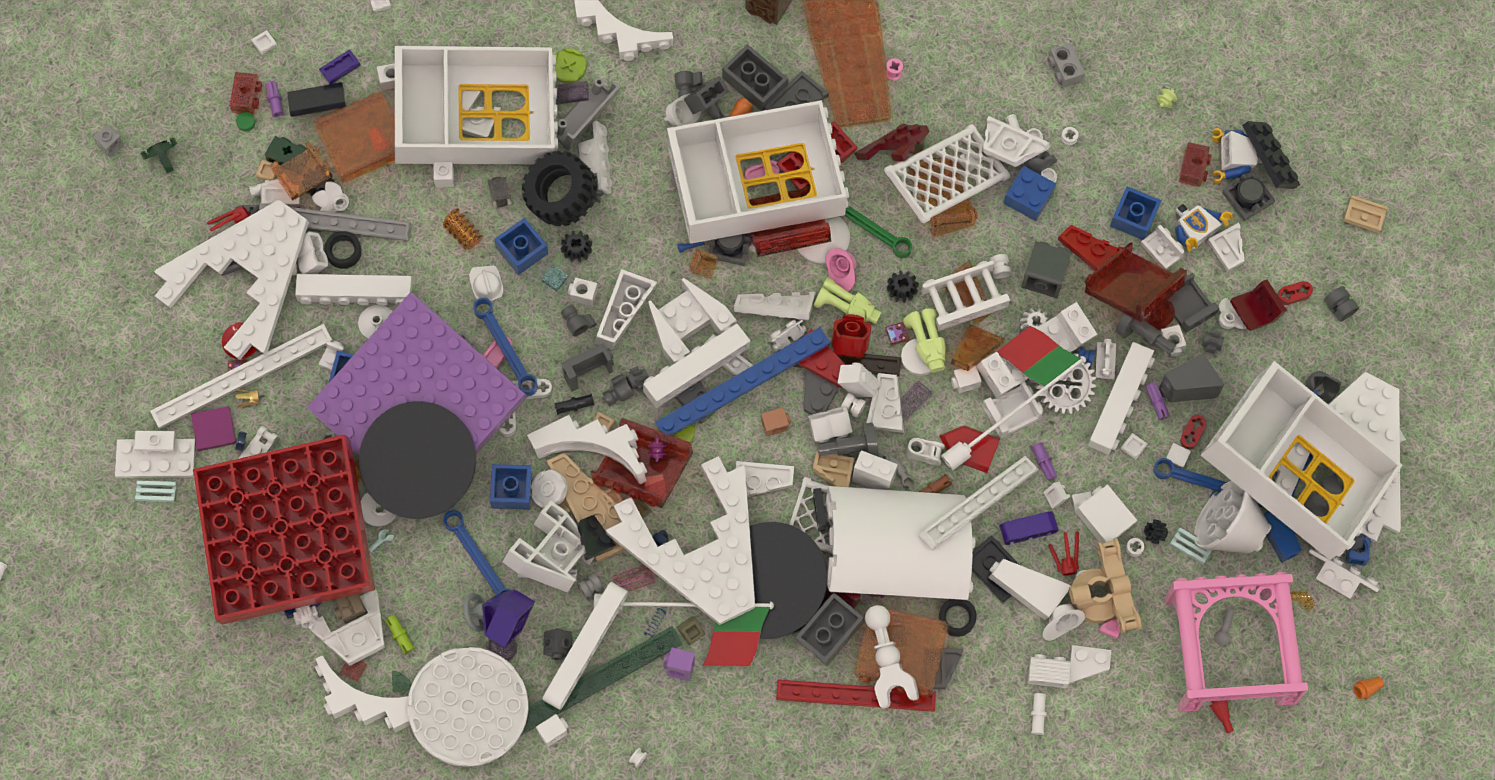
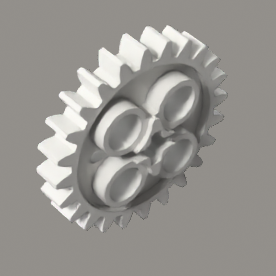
(1063, 400)

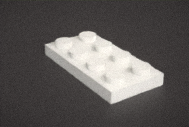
(155, 464)

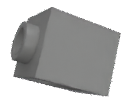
(108, 141)

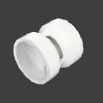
(1001, 267)
(856, 408)

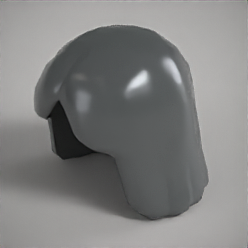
(1040, 162)
(1330, 385)

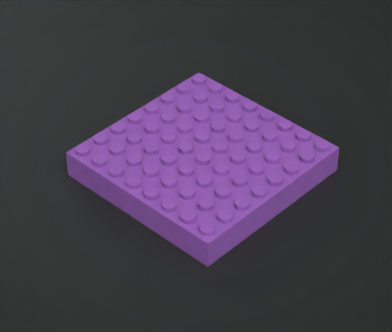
(412, 360)

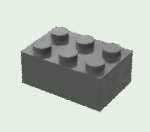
(754, 77)
(830, 629)

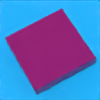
(213, 428)

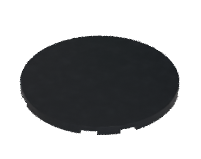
(417, 460)
(788, 573)

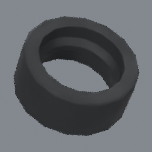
(341, 236)
(957, 632)

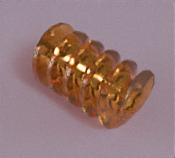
(460, 230)

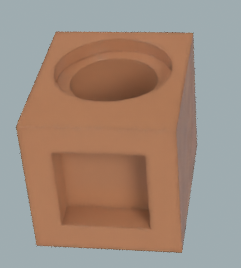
(775, 421)

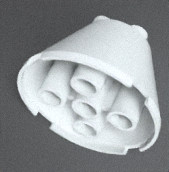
(1231, 522)

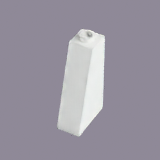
(1031, 588)

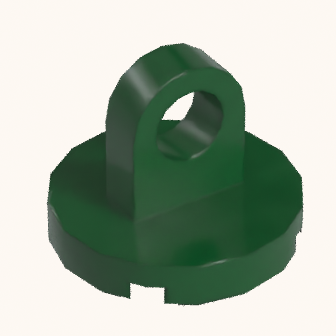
(159, 149)

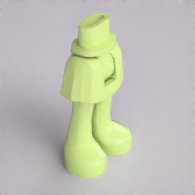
(858, 305)
(930, 350)

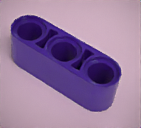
(1027, 527)

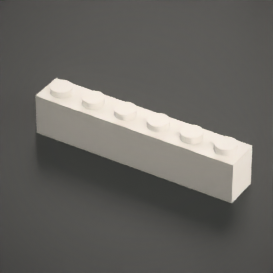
(352, 289)
(696, 365)
(1120, 399)

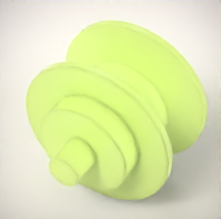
(1167, 97)

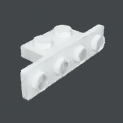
(595, 156)
(1341, 577)

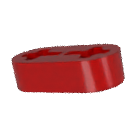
(1294, 288)
(1189, 429)

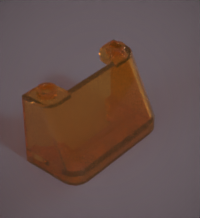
(954, 218)

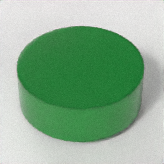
(245, 121)

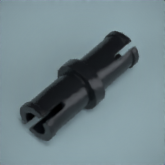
(574, 404)

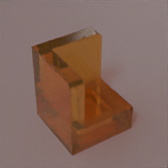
(703, 263)

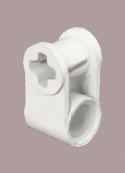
(926, 451)

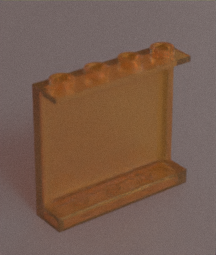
(359, 136)
(920, 649)

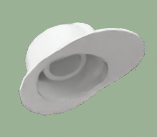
(679, 113)
(486, 282)
(1062, 620)

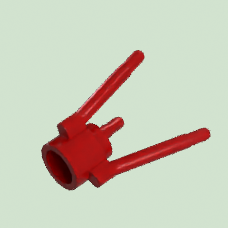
(236, 215)
(1068, 566)

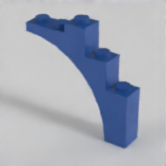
(1281, 536)

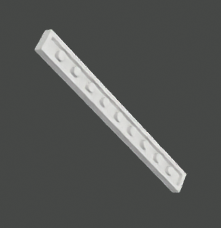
(241, 376)

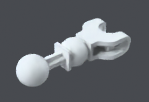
(888, 659)

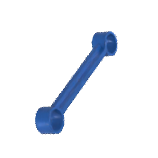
(505, 346)
(1189, 476)
(475, 553)

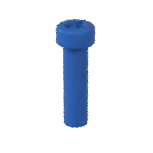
(681, 247)

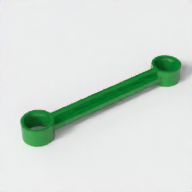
(878, 231)

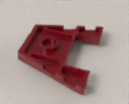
(900, 139)

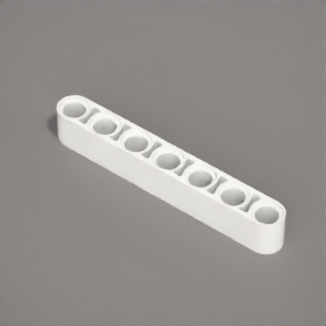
(585, 645)

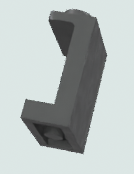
(1192, 305)
(586, 362)

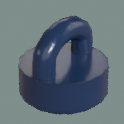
(660, 538)

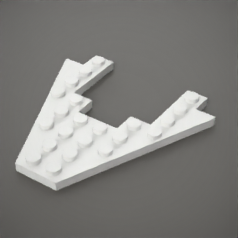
(262, 245)
(1375, 411)
(713, 576)

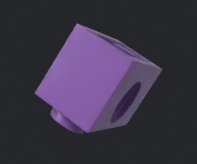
(679, 663)

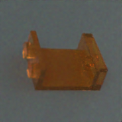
(302, 172)

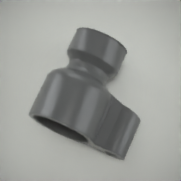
(686, 80)
(577, 323)
(621, 391)

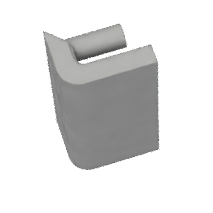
(585, 112)

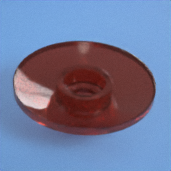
(1162, 316)

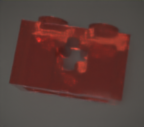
(245, 93)
(1194, 155)

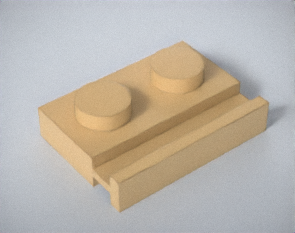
(1365, 214)

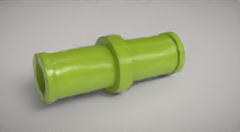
(399, 634)

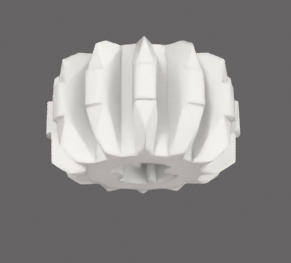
(1031, 317)

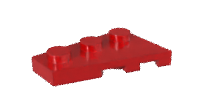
(1087, 248)
(824, 364)

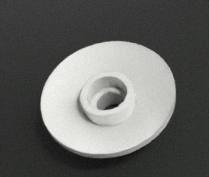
(366, 324)
(371, 516)

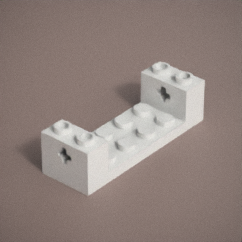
(1068, 329)

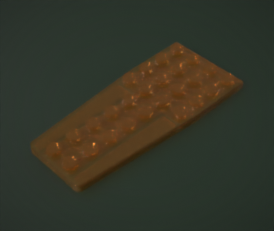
(850, 58)

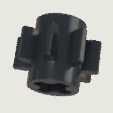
(1156, 531)

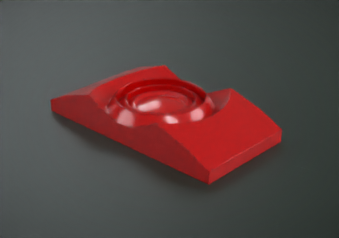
(795, 161)

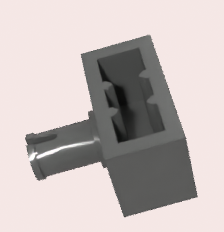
(706, 97)

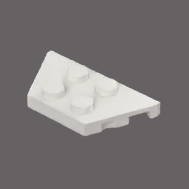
(1010, 143)

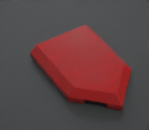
(982, 451)

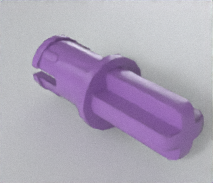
(274, 99)
(1157, 400)
(1044, 461)

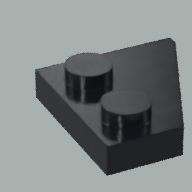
(594, 537)

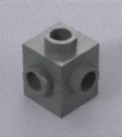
(557, 643)

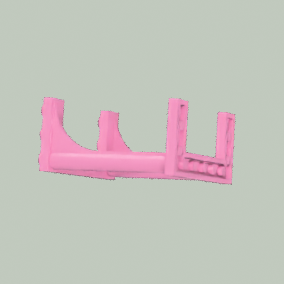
(1275, 588)

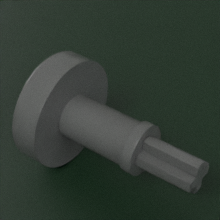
(1144, 329)
(866, 443)

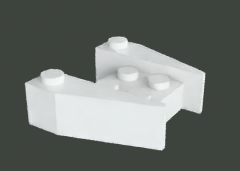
(685, 318)
(554, 555)

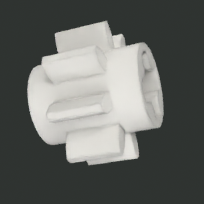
(305, 616)

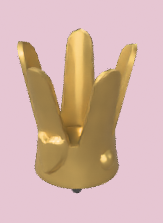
(253, 395)

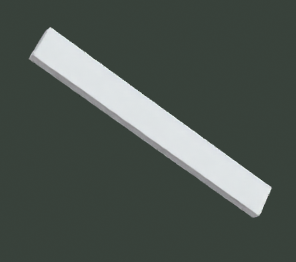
(978, 502)

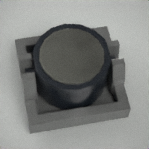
(1248, 196)
(731, 248)

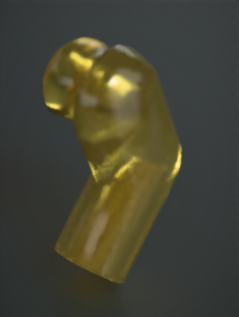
(1303, 598)

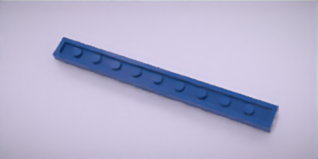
(743, 382)

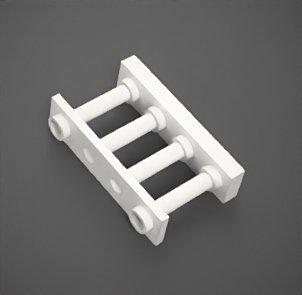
(962, 313)

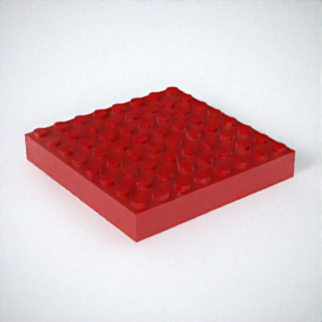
(283, 529)

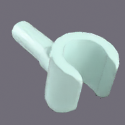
(381, 538)

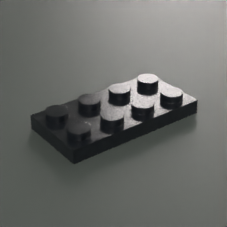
(1271, 154)

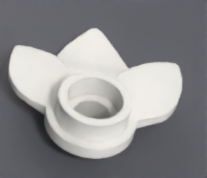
(327, 198)
(1227, 311)

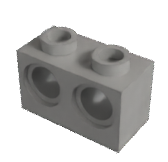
(1070, 64)

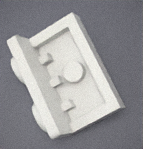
(1163, 248)

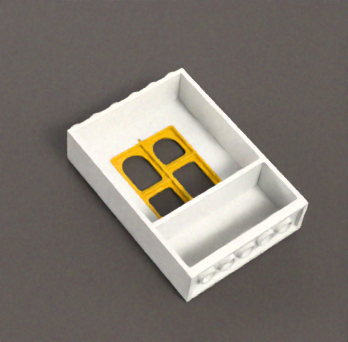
(431, 110)
(712, 182)
(1262, 432)

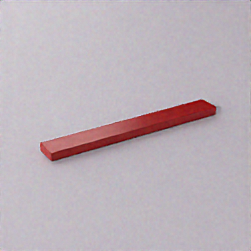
(848, 695)

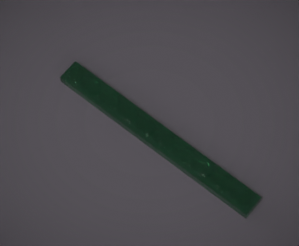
(607, 675)

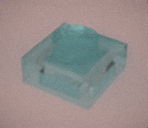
(554, 278)

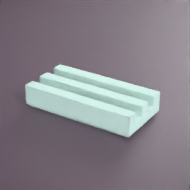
(139, 490)
(1187, 552)

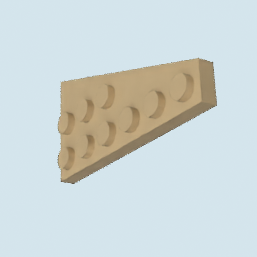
(584, 499)

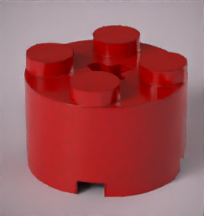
(851, 336)

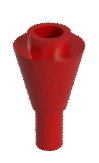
(1221, 710)

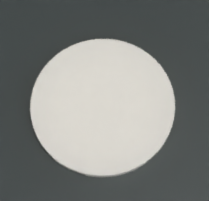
(467, 706)

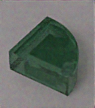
(400, 682)

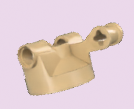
(1112, 577)

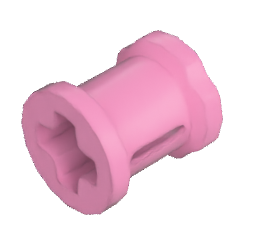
(892, 66)

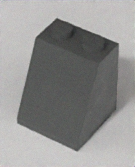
(1046, 269)
(1192, 381)

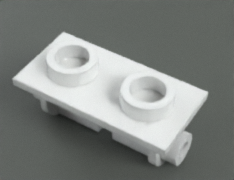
(780, 338)
(1105, 359)

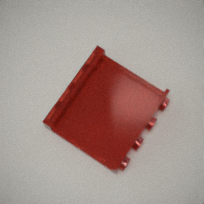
(791, 236)
(1133, 284)
(660, 475)

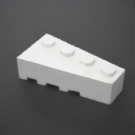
(624, 305)

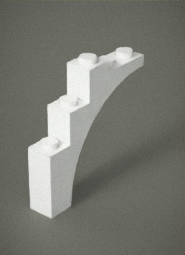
(628, 38)
(568, 436)
(369, 707)

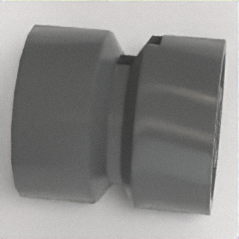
(1341, 303)

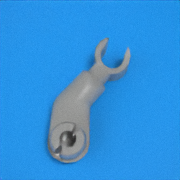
(901, 471)

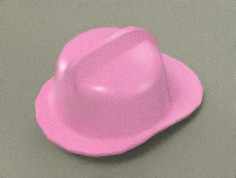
(841, 267)

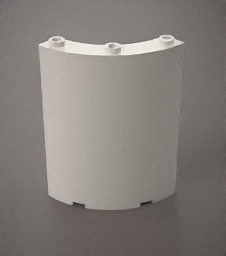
(881, 547)

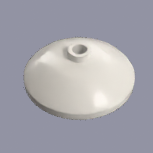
(839, 239)

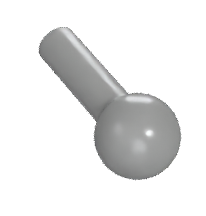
(1222, 636)

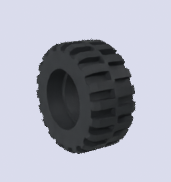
(541, 177)

